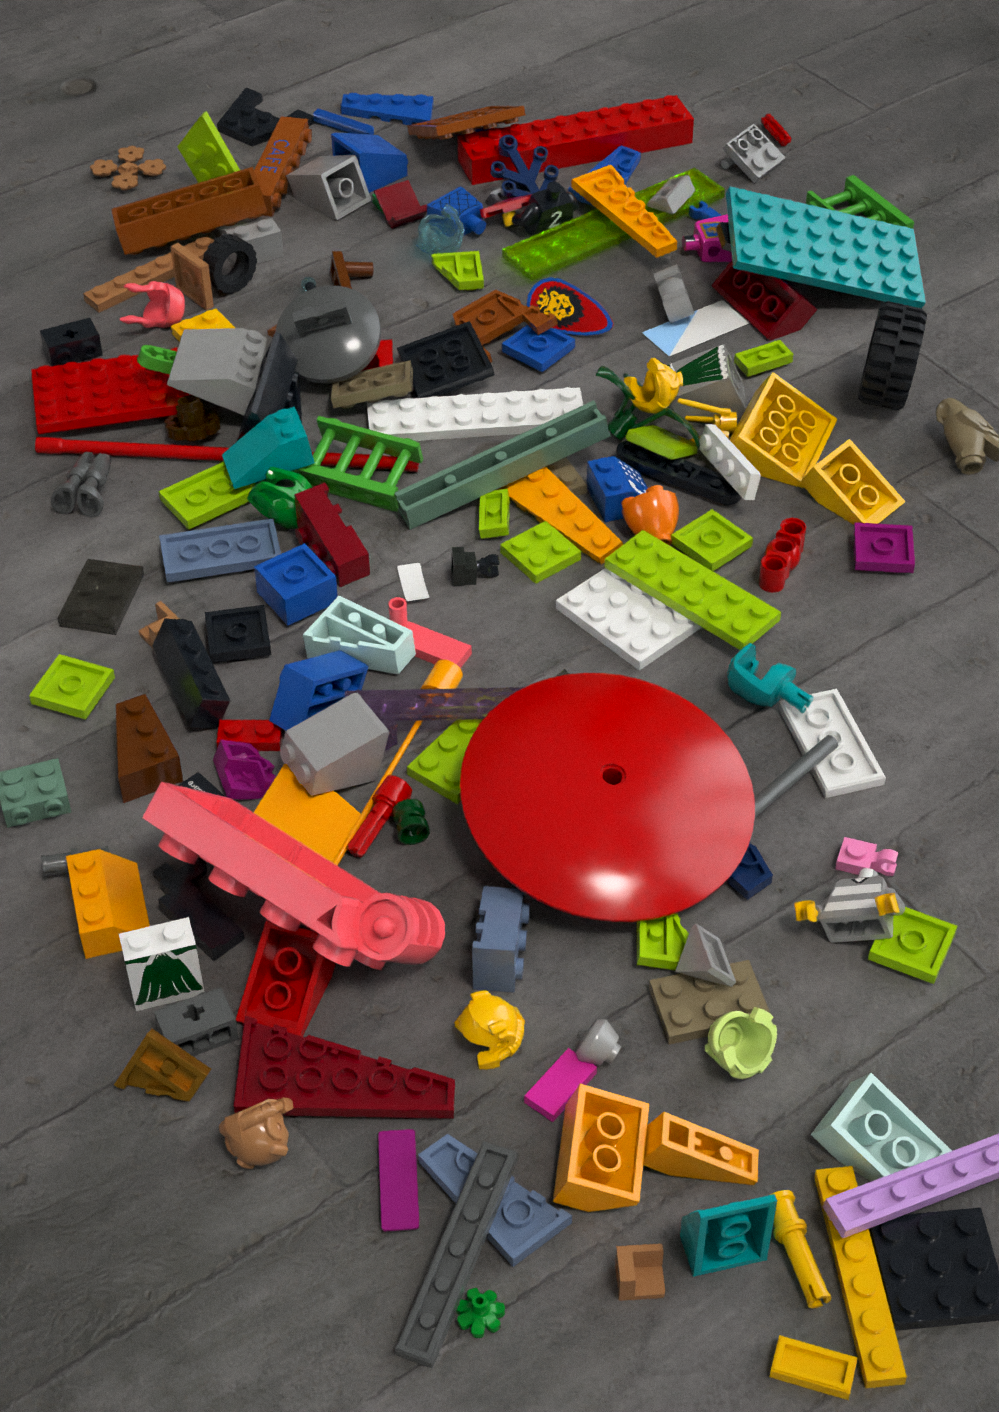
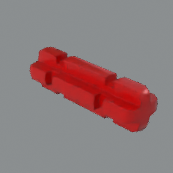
(776, 130)

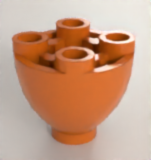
(653, 512)

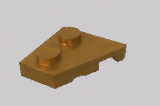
(163, 1069)

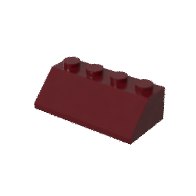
(765, 301)

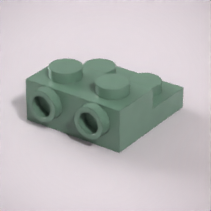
(33, 793)

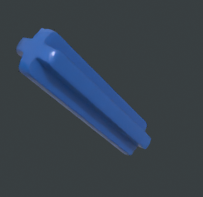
(342, 123)

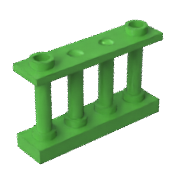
(863, 201)
(360, 486)

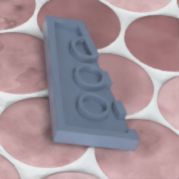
(523, 1217)

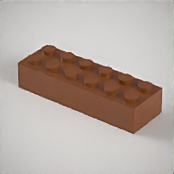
(189, 211)

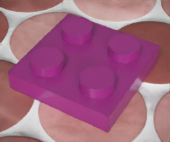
(884, 547)

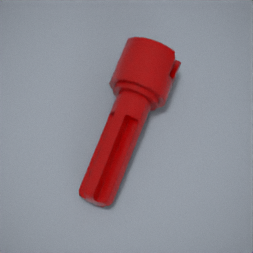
(385, 798)

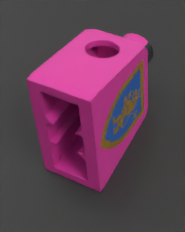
(706, 241)

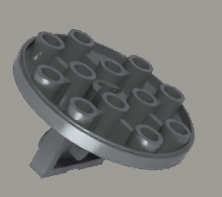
(330, 333)

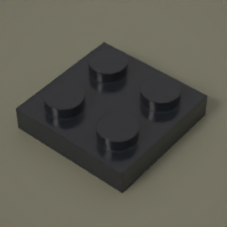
(237, 633)

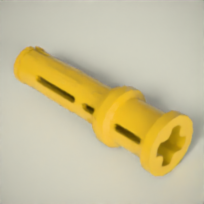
(791, 1232)

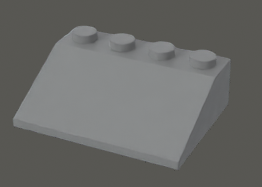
(219, 365)

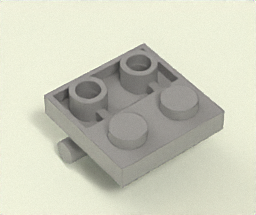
(752, 153)

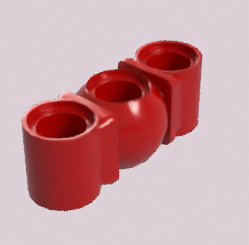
(782, 555)

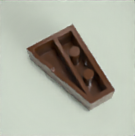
(143, 750)

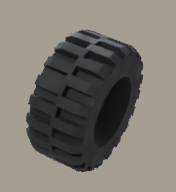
(892, 355)

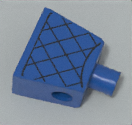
(467, 207)

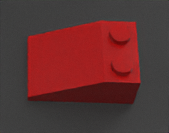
(285, 979)

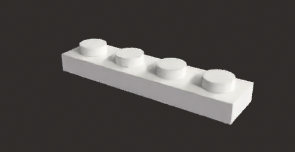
(729, 462)

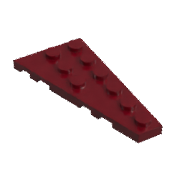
(333, 1079)

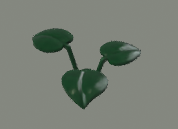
(625, 419)

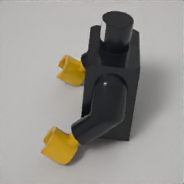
(544, 210)

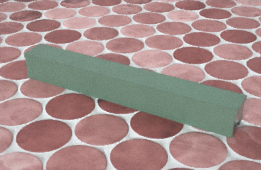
(501, 465)

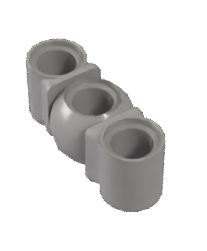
(673, 293)

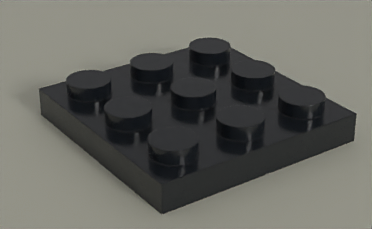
(446, 361)
(937, 1269)

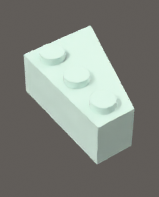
(361, 635)

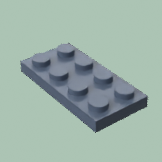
(218, 549)

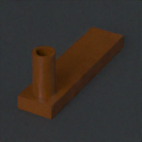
(342, 270)

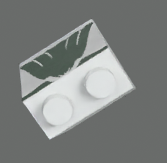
(162, 963)

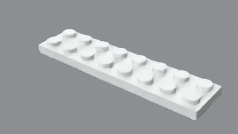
(471, 414)

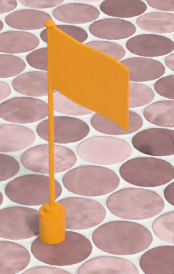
(326, 819)

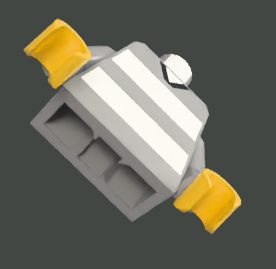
(855, 909)

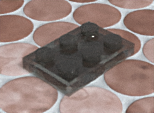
(101, 596)

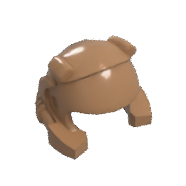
(257, 1133)

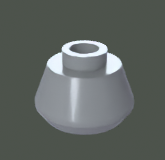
(598, 1044)

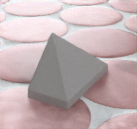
(705, 958)

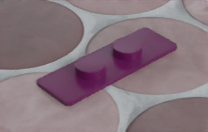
(398, 1180)

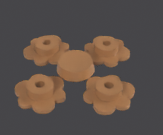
(128, 171)

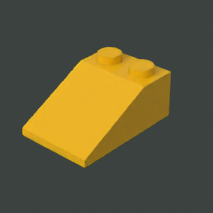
(851, 486)

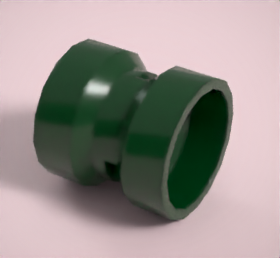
(410, 816)

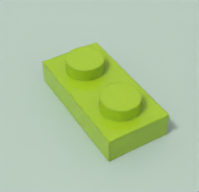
(763, 358)
(494, 514)

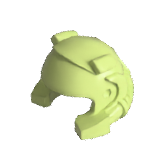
(742, 1042)

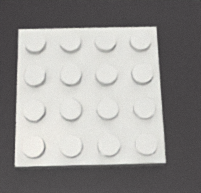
(625, 618)

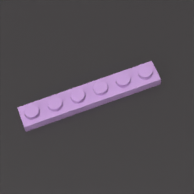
(914, 1187)

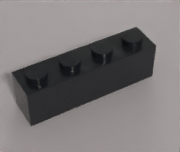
(191, 673)

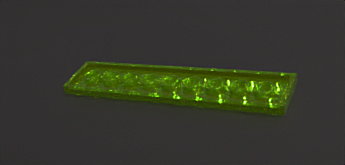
(595, 231)

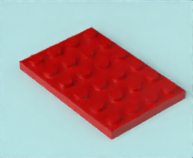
(100, 394)

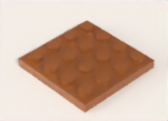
(466, 122)

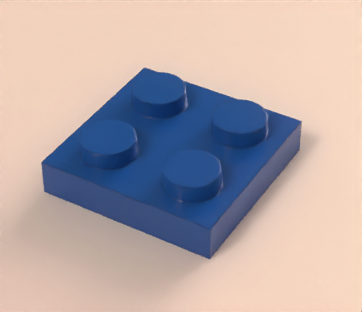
(538, 350)

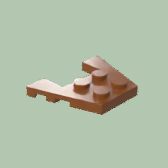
(499, 314)

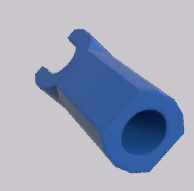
(702, 212)

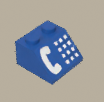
(610, 483)

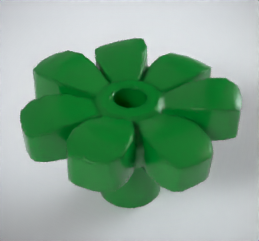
(480, 1312)

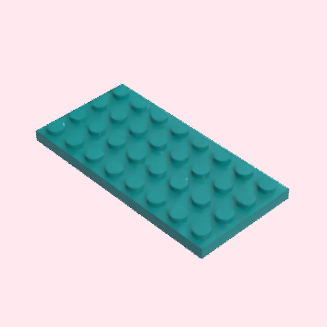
(824, 248)

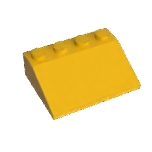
(782, 431)

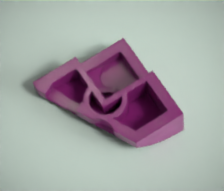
(242, 770)

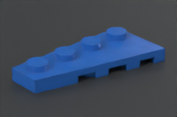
(389, 107)
(622, 159)

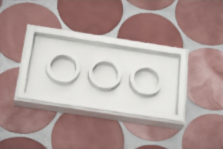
(852, 763)

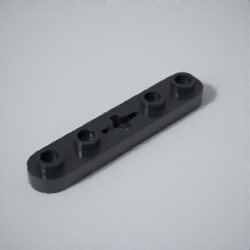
(691, 476)

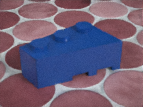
(314, 685)

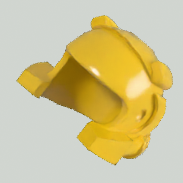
(659, 387)
(493, 1024)

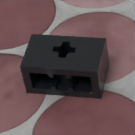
(71, 342)

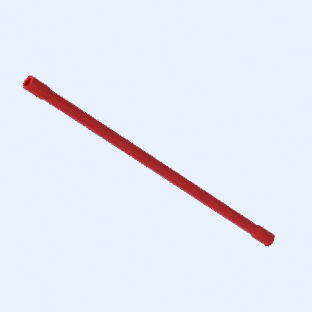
(54, 445)

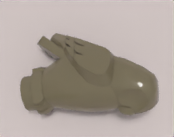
(967, 435)

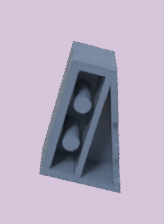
(500, 939)

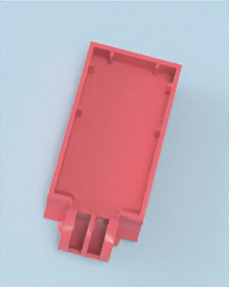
(295, 881)

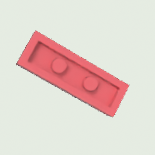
(429, 644)

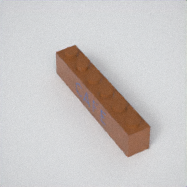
(280, 158)

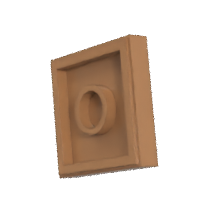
(192, 276)

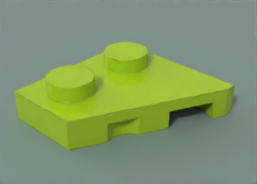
(460, 268)
(660, 942)

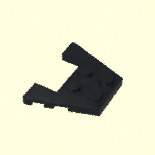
(250, 124)

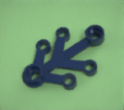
(524, 176)

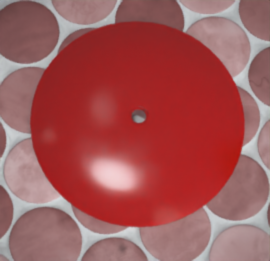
(597, 849)

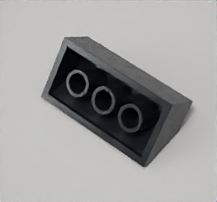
(273, 384)

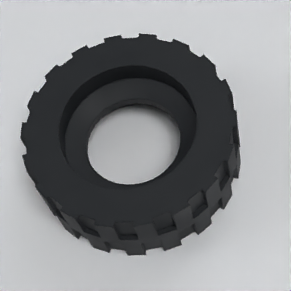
(243, 268)

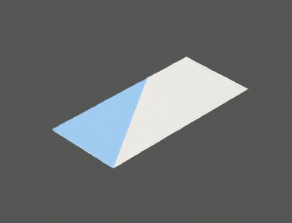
(696, 328)

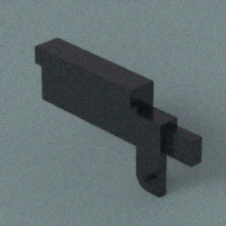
(210, 926)

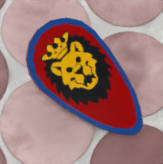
(574, 309)

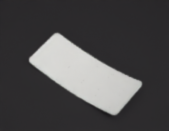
(412, 582)

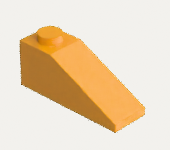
(698, 1153)

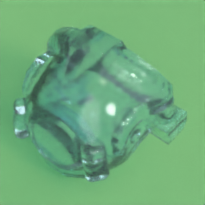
(440, 233)

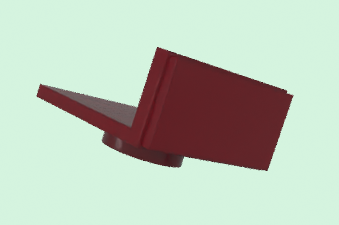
(400, 204)

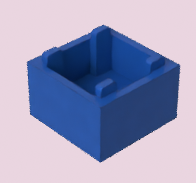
(296, 584)

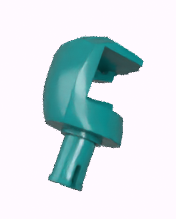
(771, 688)

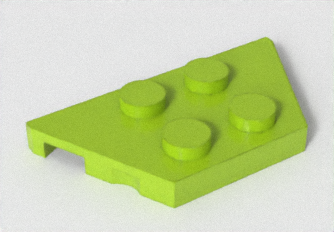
(206, 151)

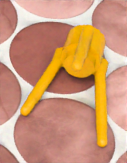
(724, 419)

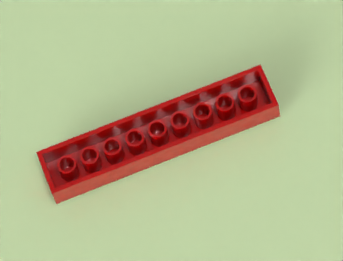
(580, 136)

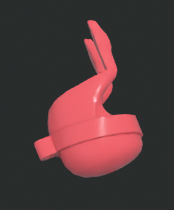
(163, 310)

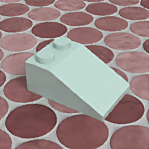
(875, 1131)

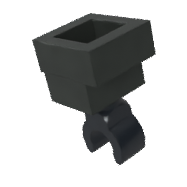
(465, 566)

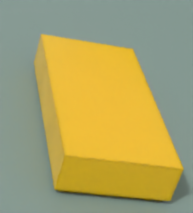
(813, 1367)

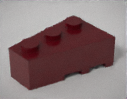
(329, 537)

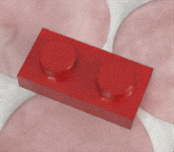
(259, 733)

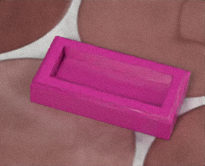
(558, 1084)

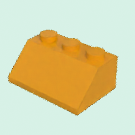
(105, 899)
(601, 1151)

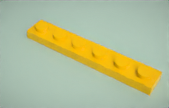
(862, 1290)

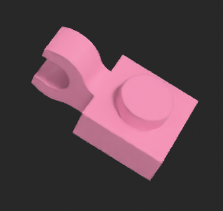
(860, 855)

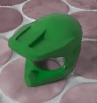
(278, 501)

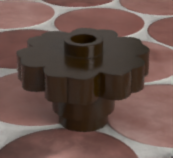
(191, 420)

